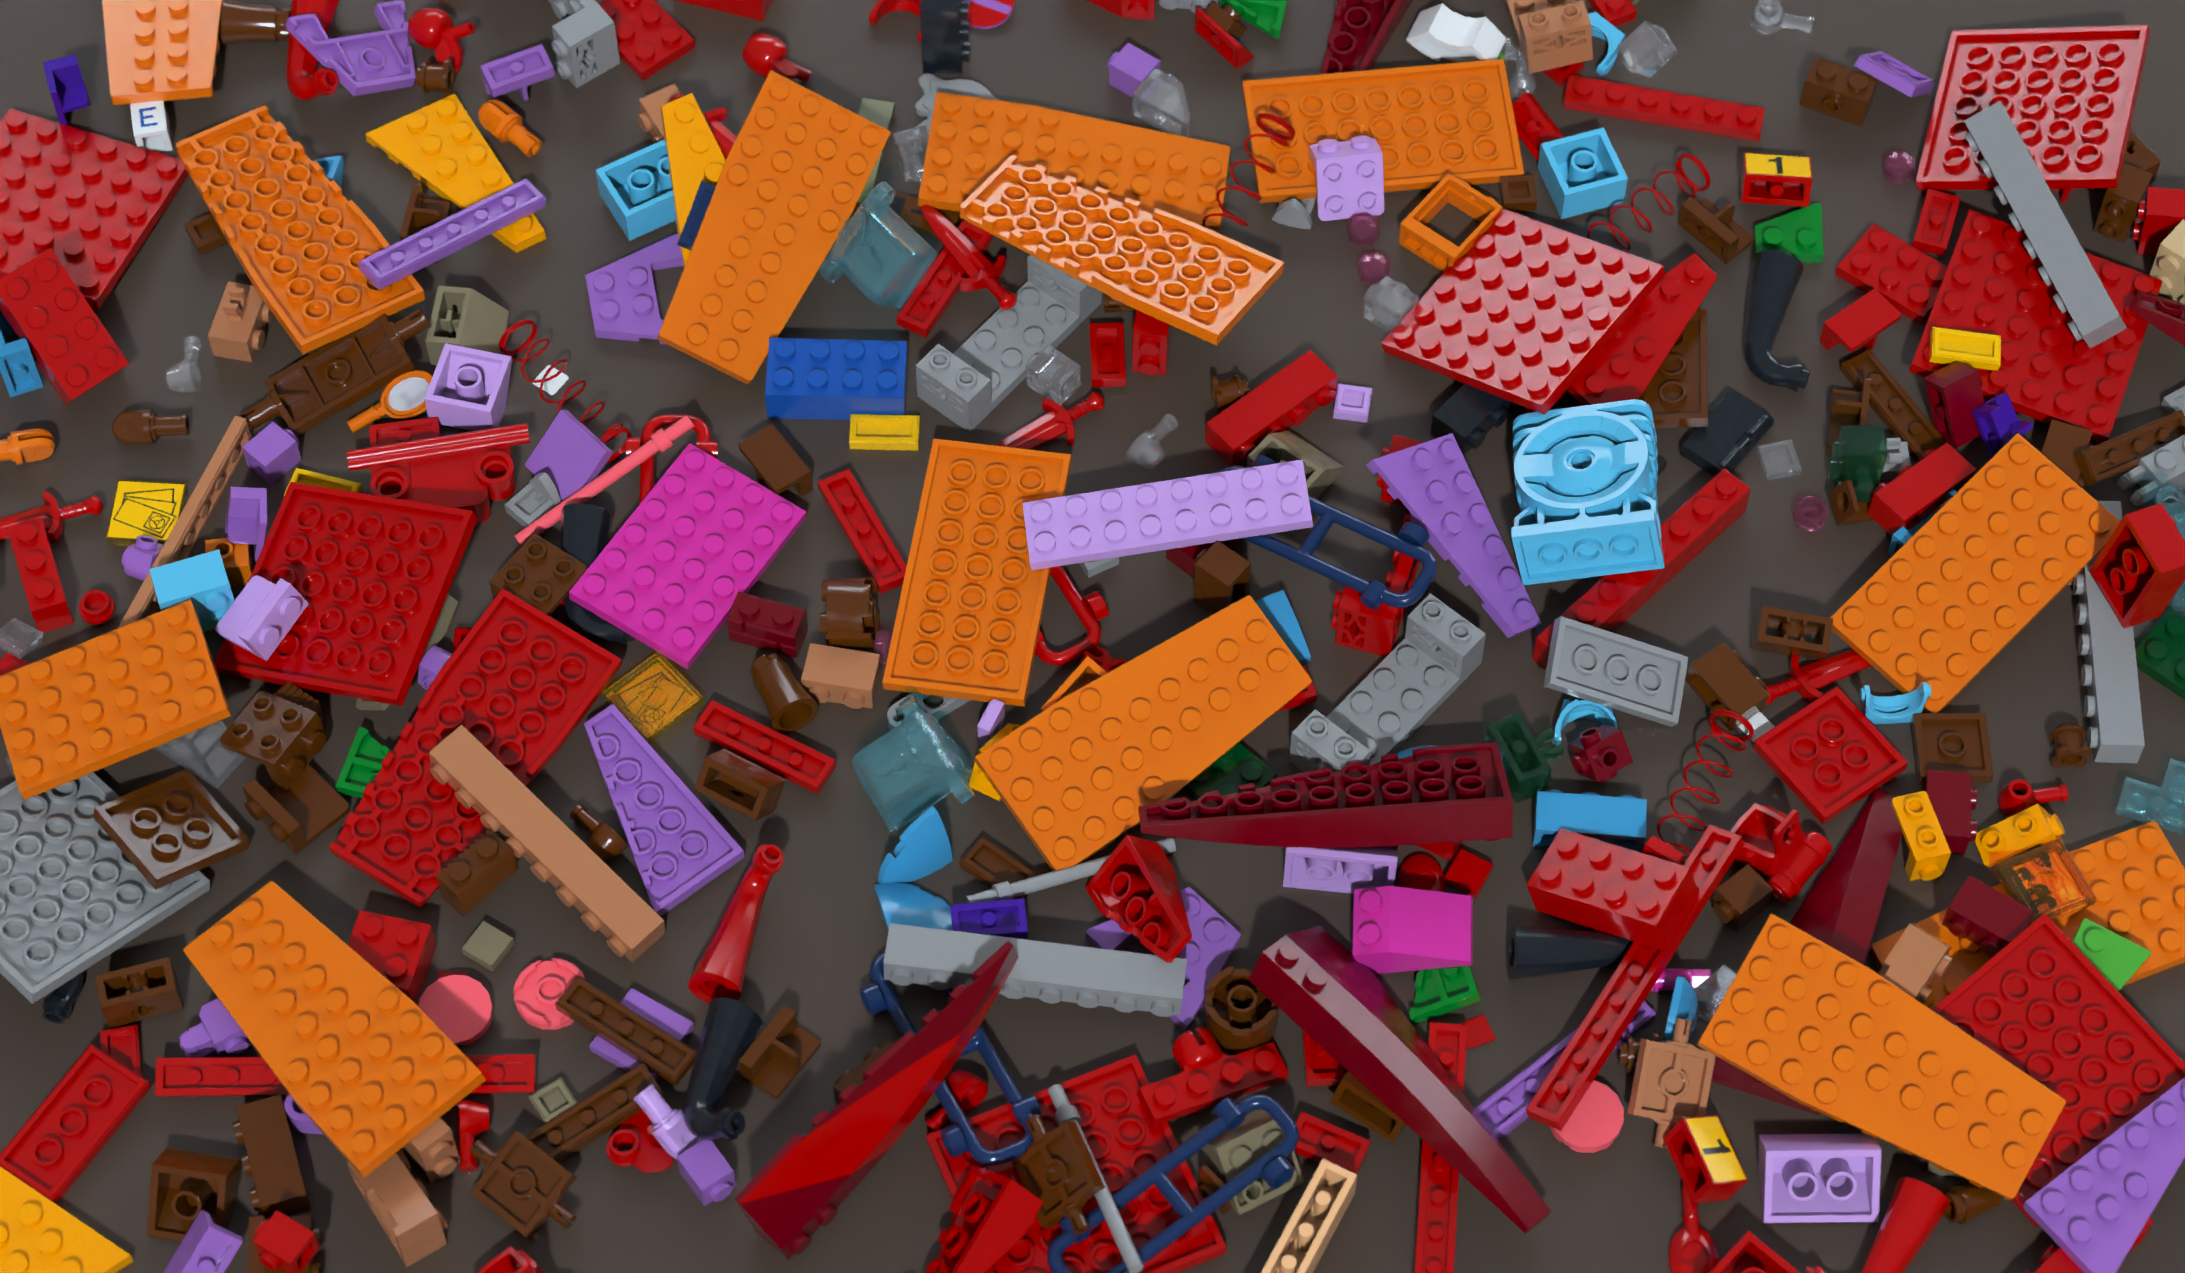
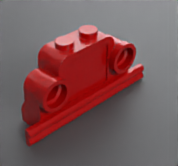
(446, 470)

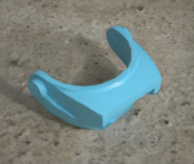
(1611, 35)
(1879, 708)
(1582, 709)

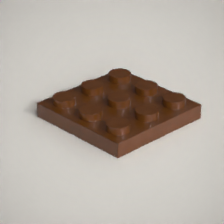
(171, 828)

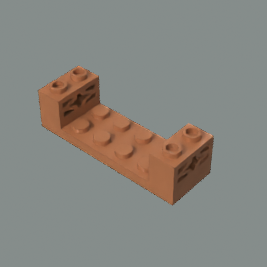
(1551, 32)

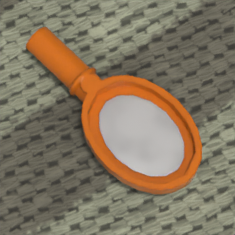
(399, 399)

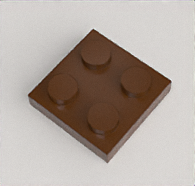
(1952, 744)

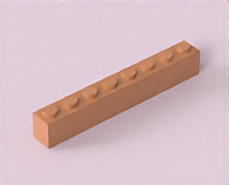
(546, 844)

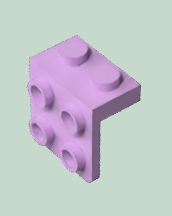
(1348, 177)
(262, 616)

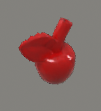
(435, 31)
(769, 53)

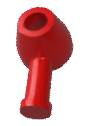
(2011, 803)
(967, 1090)
(471, 1120)

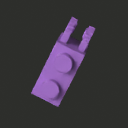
(214, 1035)

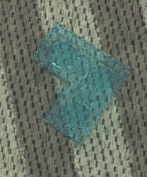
(2154, 803)

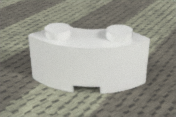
(1455, 37)

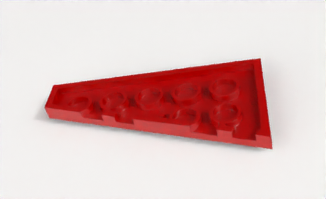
(1646, 339)

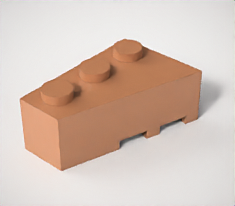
(1916, 961)
(402, 1208)

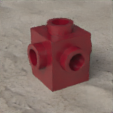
(1600, 753)

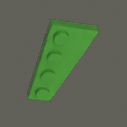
(2109, 952)

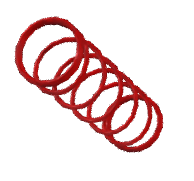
(1278, 138)
(1678, 168)
(610, 433)
(1715, 729)

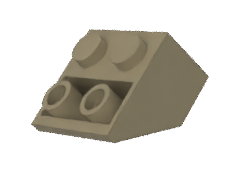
(465, 320)
(1286, 447)
(1239, 1149)

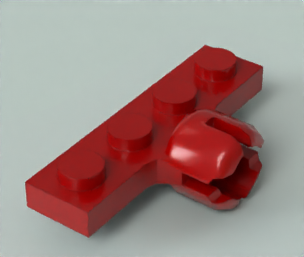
(1209, 1076)

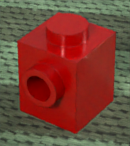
(284, 1244)

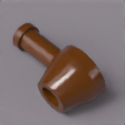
(604, 839)

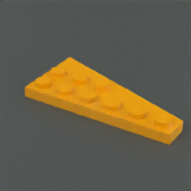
(691, 155)

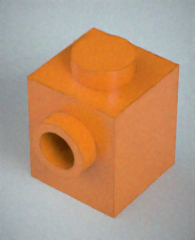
(236, 559)

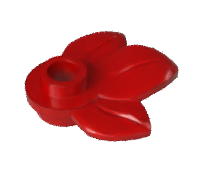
(645, 1150)

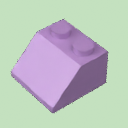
(469, 388)

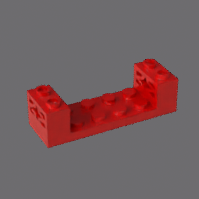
(1376, 629)

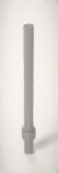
(1009, 891)
(1068, 1112)

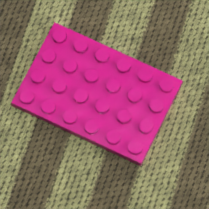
(687, 555)

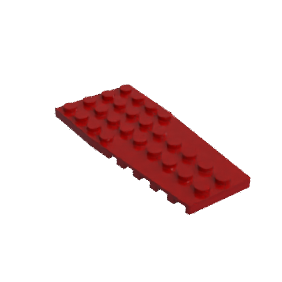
(521, 693)

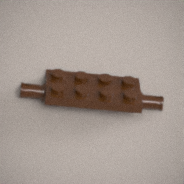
(338, 374)

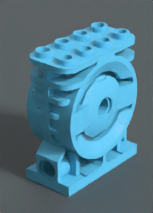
(1586, 492)

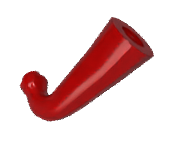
(301, 64)
(727, 955)
(1905, 1228)

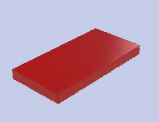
(73, 1123)

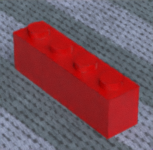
(1271, 408)

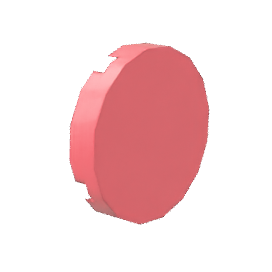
(540, 988)
(458, 1008)
(1594, 1121)

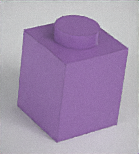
(1130, 68)
(272, 452)
(706, 1172)

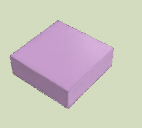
(1352, 403)
(991, 721)

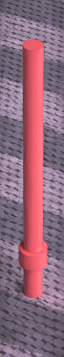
(660, 441)

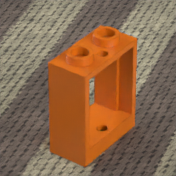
(1430, 245)

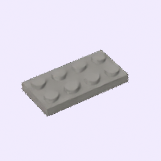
(1616, 671)

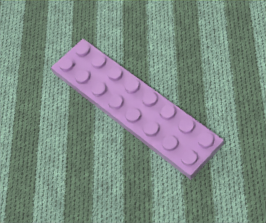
(1167, 514)

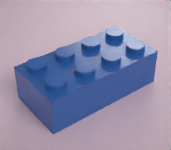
(835, 378)

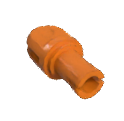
(508, 126)
(27, 446)

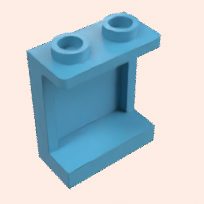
(17, 363)

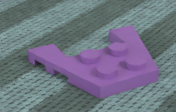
(362, 61)
(625, 294)
(1206, 952)

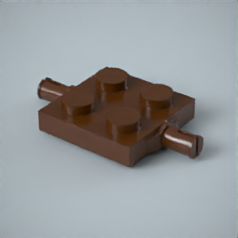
(1059, 1173)
(523, 1184)

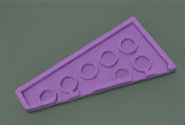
(1448, 505)
(665, 825)
(2113, 1189)

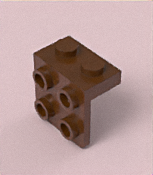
(539, 574)
(277, 735)
(300, 812)

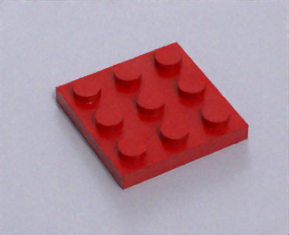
(1830, 755)

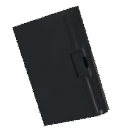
(1731, 434)

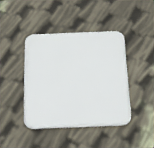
(554, 384)
(1760, 726)

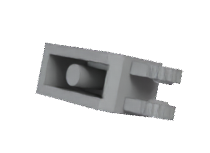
(2155, 471)

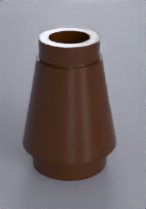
(1969, 1203)

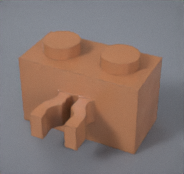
(239, 323)

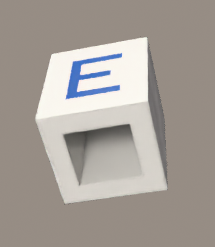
(151, 126)

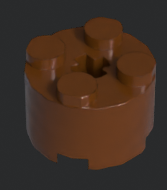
(850, 612)
(1238, 1011)

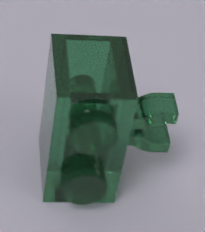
(1858, 457)
(1523, 755)

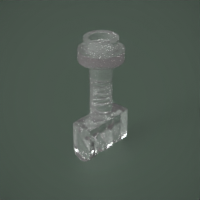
(1522, 80)

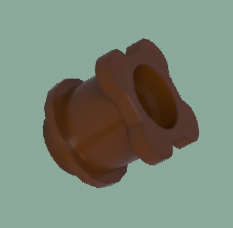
(436, 77)
(1227, 392)
(2069, 746)
(1629, 1051)

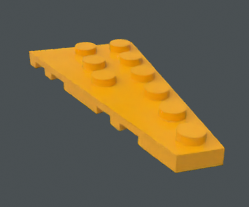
(453, 161)
(48, 1239)

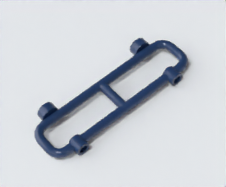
(1408, 542)
(959, 1136)
(1271, 1167)

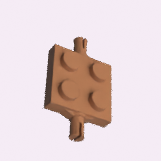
(1671, 1081)

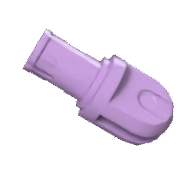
(668, 1125)

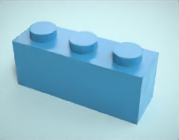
(1604, 818)

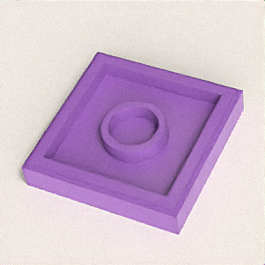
(1895, 73)
(569, 455)
(654, 1012)

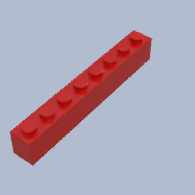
(1683, 538)

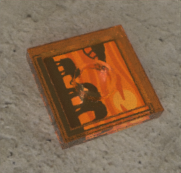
(2046, 881)

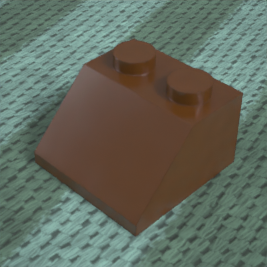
(187, 1184)

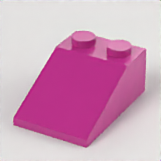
(1411, 929)

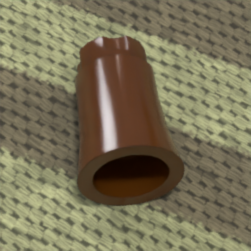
(252, 22)
(782, 694)

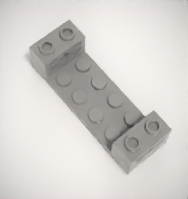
(583, 40)
(995, 357)
(1396, 696)

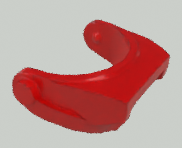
(886, 6)

